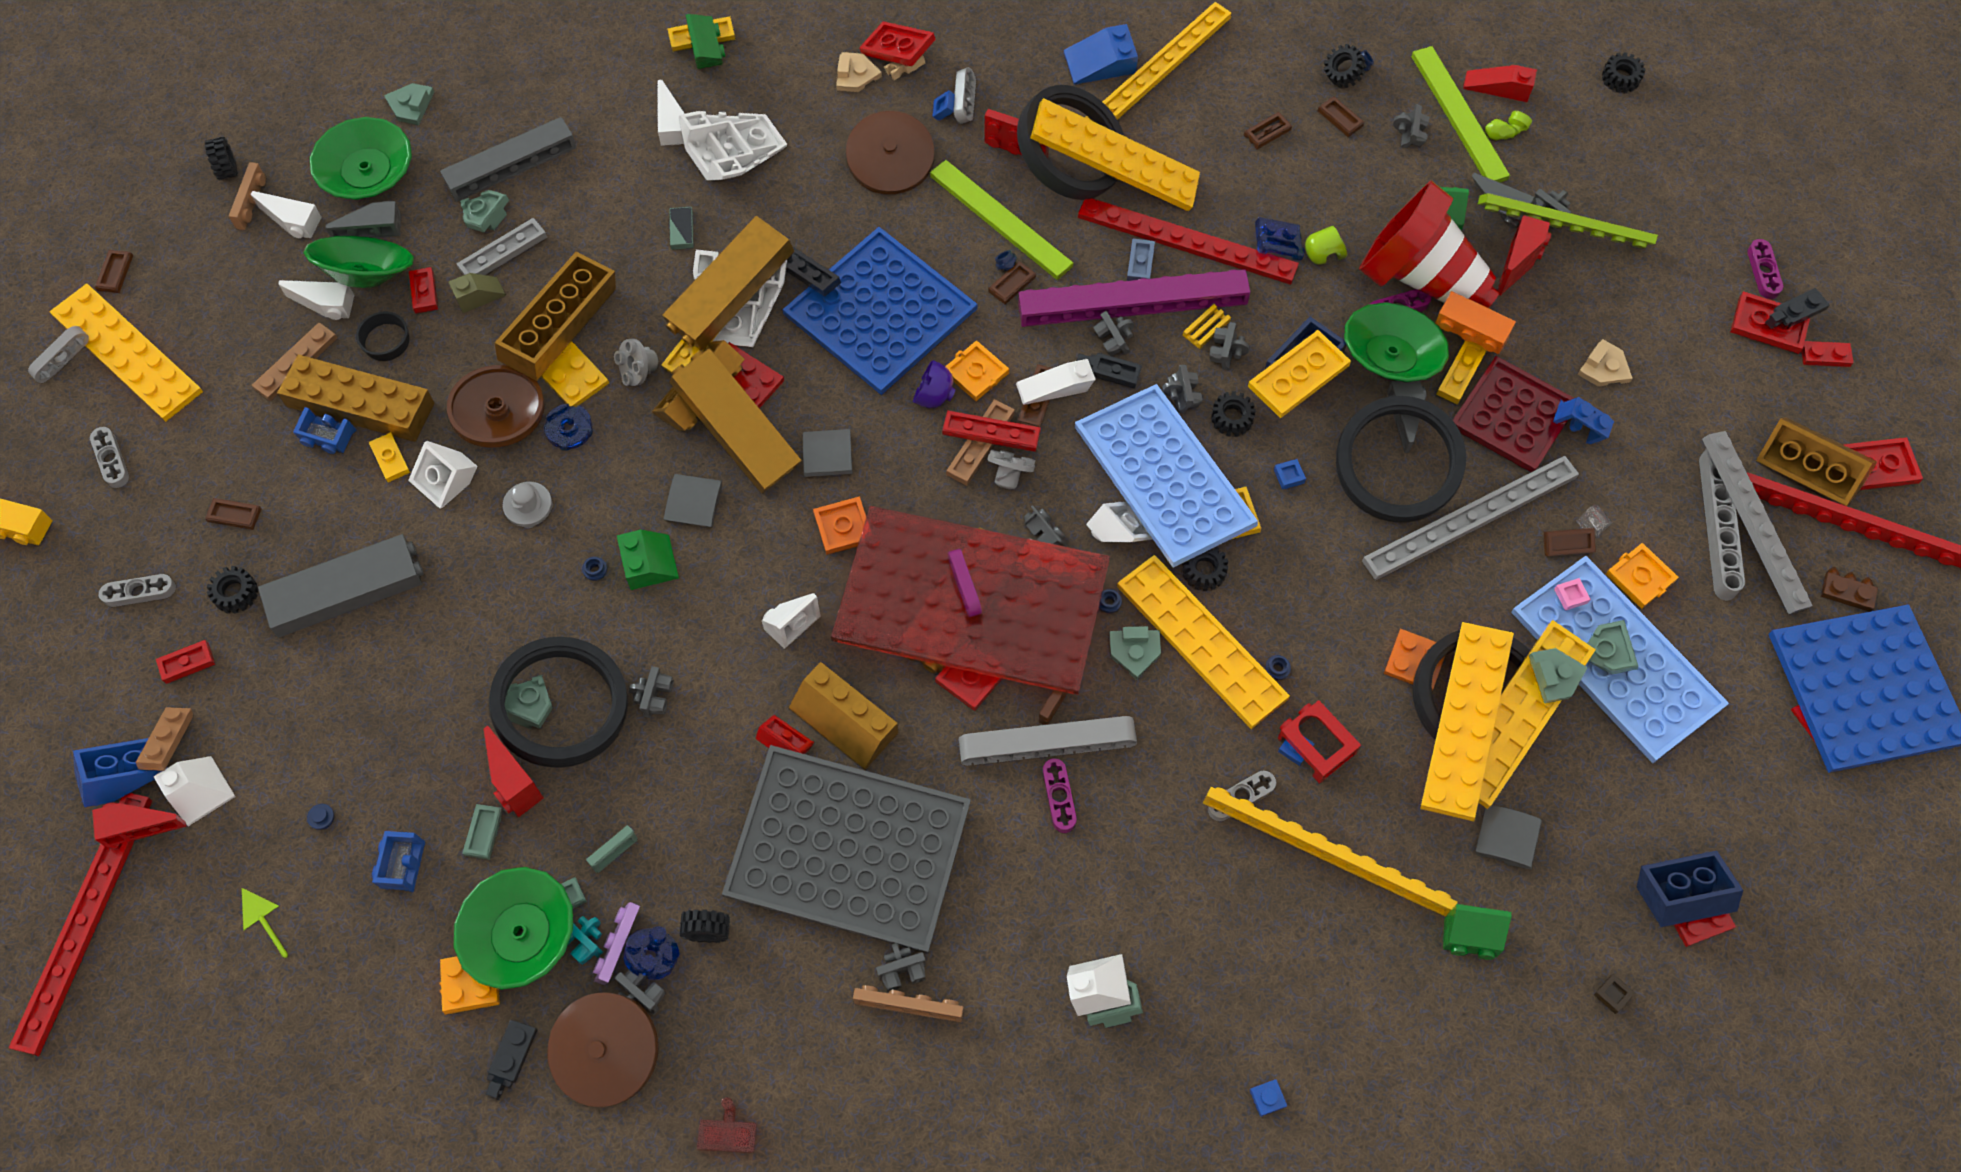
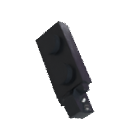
(1798, 309)
(1113, 369)
(509, 1058)

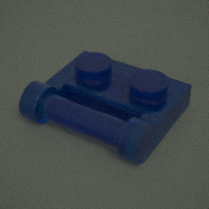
(1283, 236)

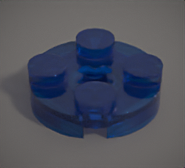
(570, 438)
(657, 941)

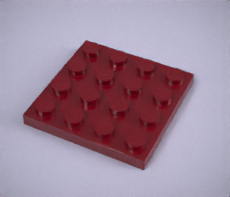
(1512, 414)

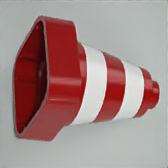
(1429, 252)

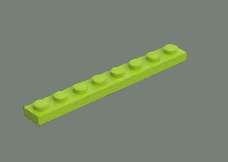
(1576, 223)

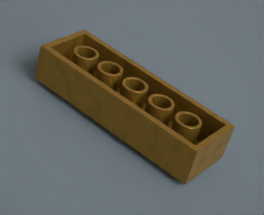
(555, 316)
(356, 396)

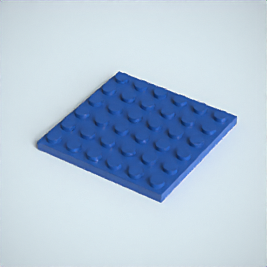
(882, 312)
(1868, 687)

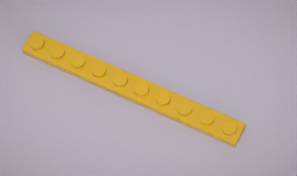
(1166, 60)
(1335, 854)

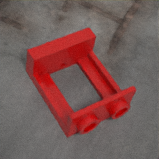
(1322, 767)

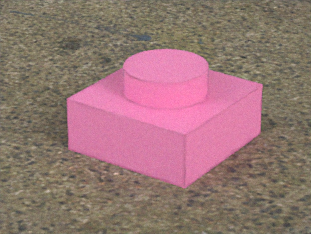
(1572, 594)

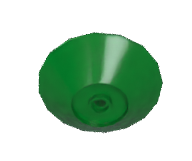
(360, 158)
(358, 259)
(1396, 342)
(495, 913)

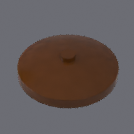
(890, 152)
(495, 406)
(602, 1049)

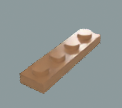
(311, 346)
(975, 452)
(897, 1001)

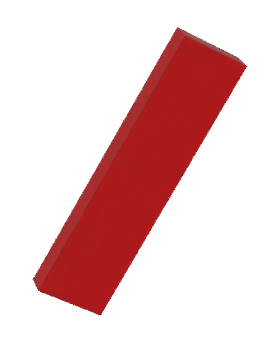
(991, 431)

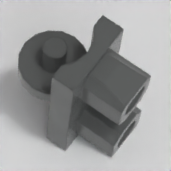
(1409, 126)
(1553, 200)
(1107, 327)
(1228, 337)
(1180, 390)
(648, 692)
(913, 965)
(649, 998)

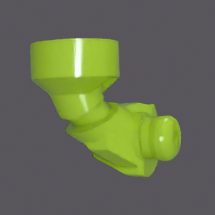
(1502, 130)

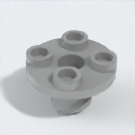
(635, 362)
(1009, 468)
(527, 504)

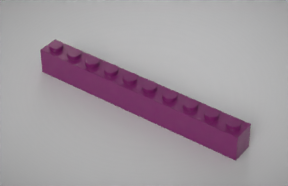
(1133, 297)

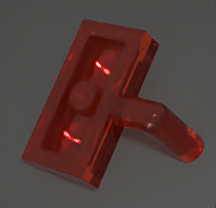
(727, 1134)

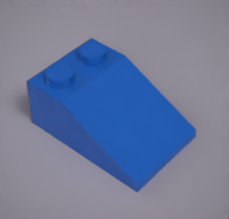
(1102, 55)
(110, 771)

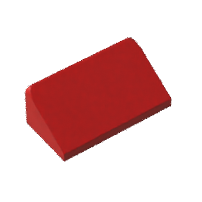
(780, 734)

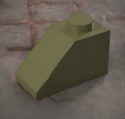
(475, 290)

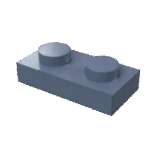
(1140, 259)

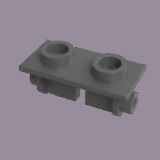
(1040, 522)

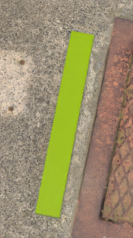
(1460, 115)
(1001, 220)

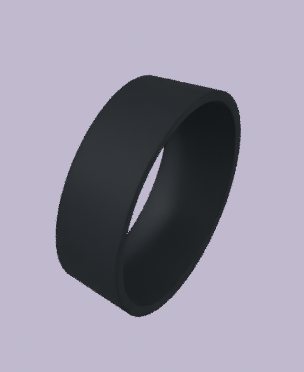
(376, 320)

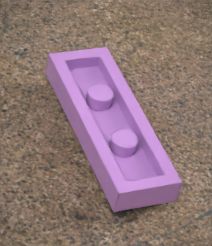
(615, 943)

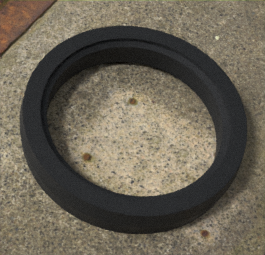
(1037, 160)
(1410, 406)
(549, 648)
(1422, 681)

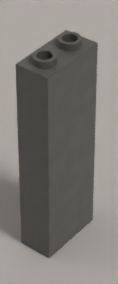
(340, 585)

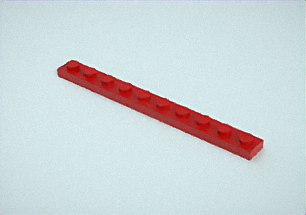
(1188, 240)
(1858, 521)
(73, 942)

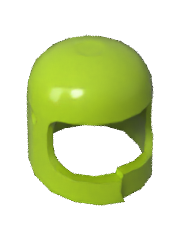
(1323, 243)

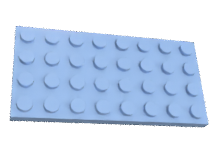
(1165, 475)
(1651, 704)

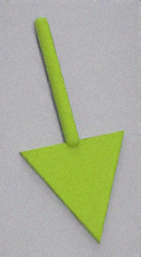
(255, 909)

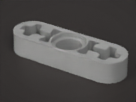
(964, 95)
(73, 338)
(102, 451)
(127, 587)
(1254, 780)

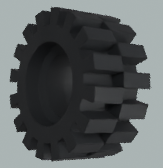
(1339, 57)
(1618, 80)
(221, 158)
(1236, 402)
(228, 577)
(1202, 580)
(704, 926)

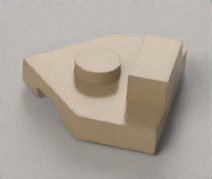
(855, 72)
(1606, 365)

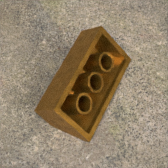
(675, 410)
(1816, 461)
(843, 716)

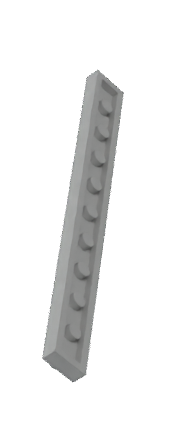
(1469, 518)

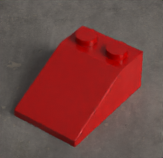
(1525, 248)
(513, 785)

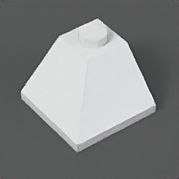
(441, 473)
(1117, 524)
(791, 619)
(194, 788)
(1098, 985)

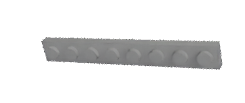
(1757, 522)

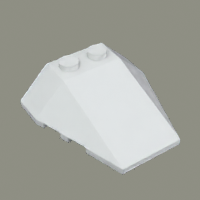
(729, 144)
(750, 319)

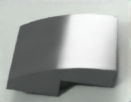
(827, 452)
(693, 500)
(1509, 836)

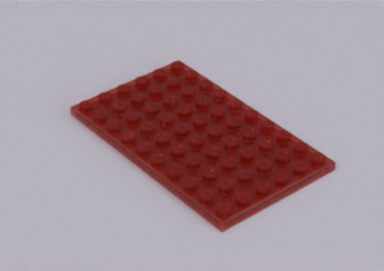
(1032, 595)

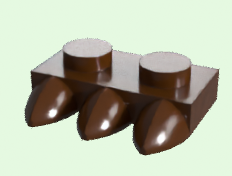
(1849, 590)

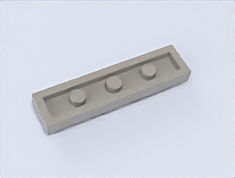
(503, 249)

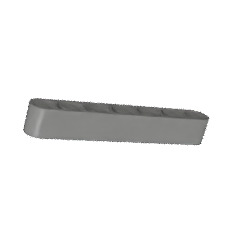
(1721, 530)
(1047, 739)

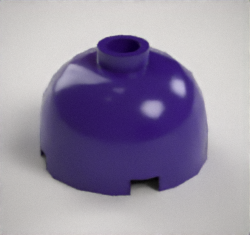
(935, 386)

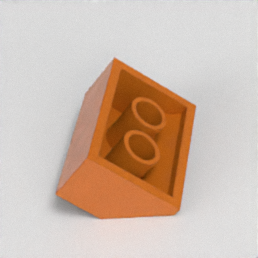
(1475, 323)

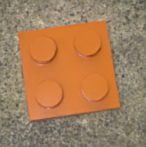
(840, 524)
(1407, 655)

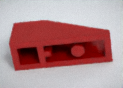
(1506, 81)
(124, 823)

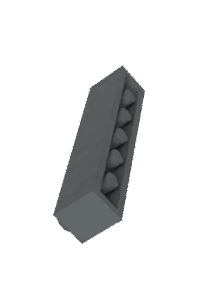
(508, 159)

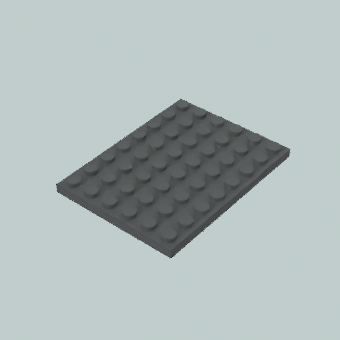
(847, 849)

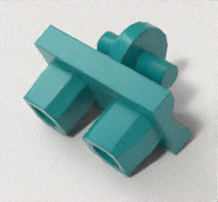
(586, 948)

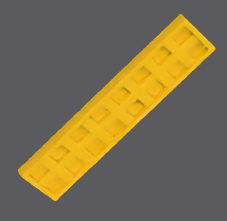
(1115, 154)
(127, 352)
(1203, 642)
(1523, 711)
(1467, 722)

